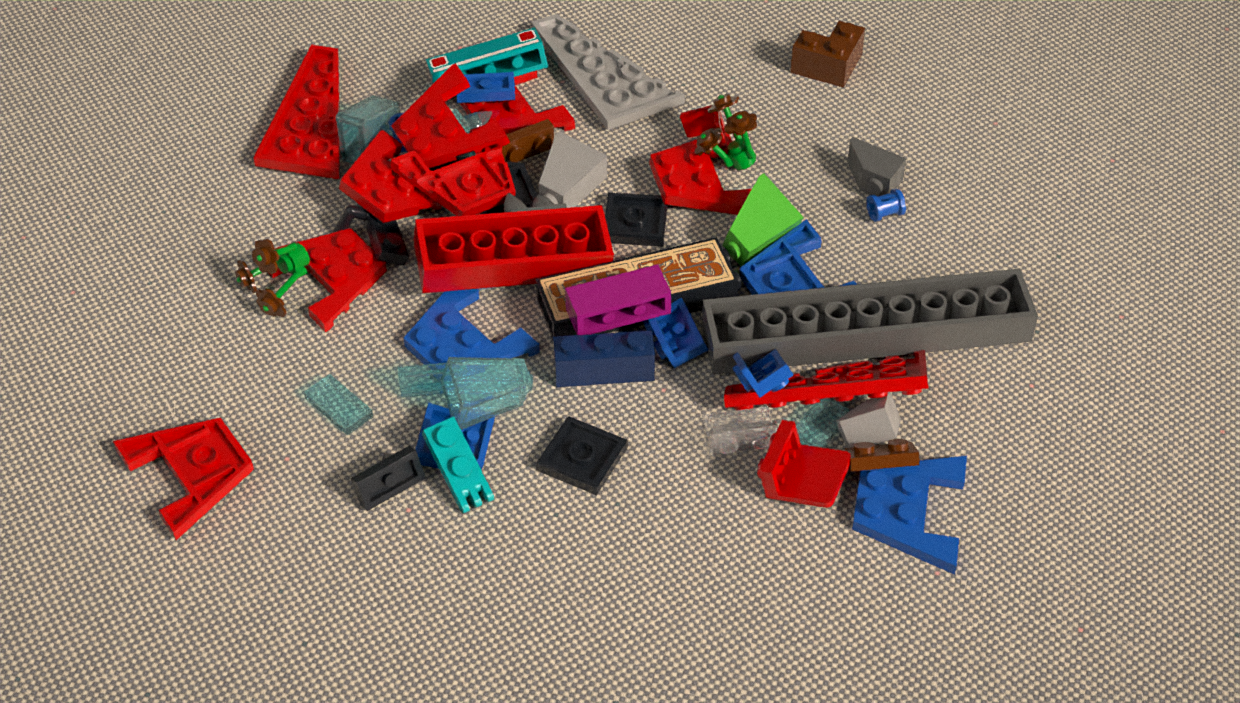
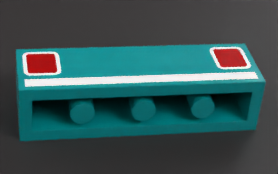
(514, 53)

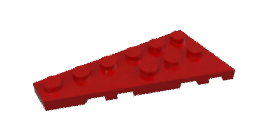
(304, 128)
(840, 383)

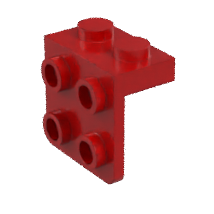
(801, 471)

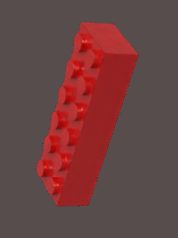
(508, 247)

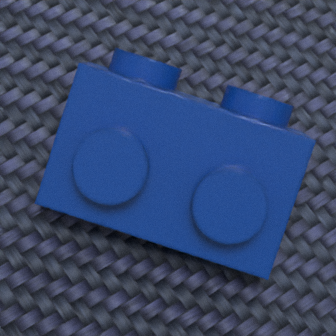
(676, 335)
(764, 375)

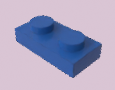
(488, 88)

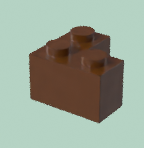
(830, 57)

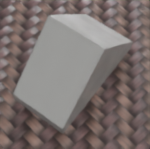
(870, 422)

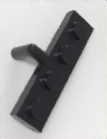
(384, 237)

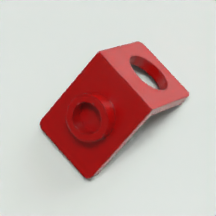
(699, 120)

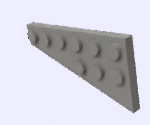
(604, 78)

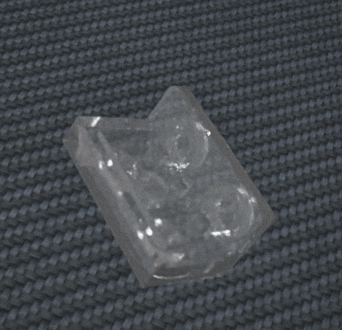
(738, 430)

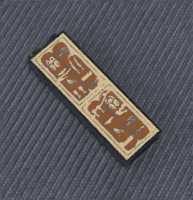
(691, 271)

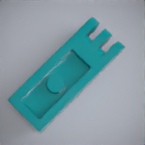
(457, 464)

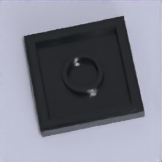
(636, 219)
(582, 455)

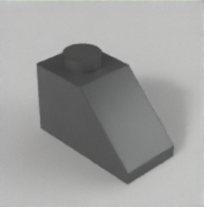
(875, 168)

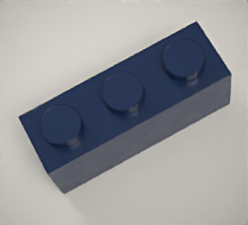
(604, 358)

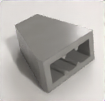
(571, 171)

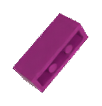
(618, 300)

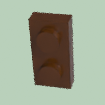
(529, 141)
(894, 454)

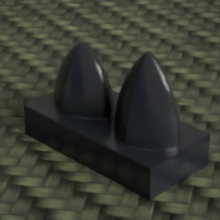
(388, 477)

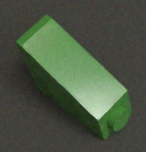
(760, 222)

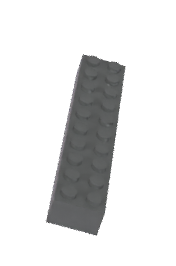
(870, 319)

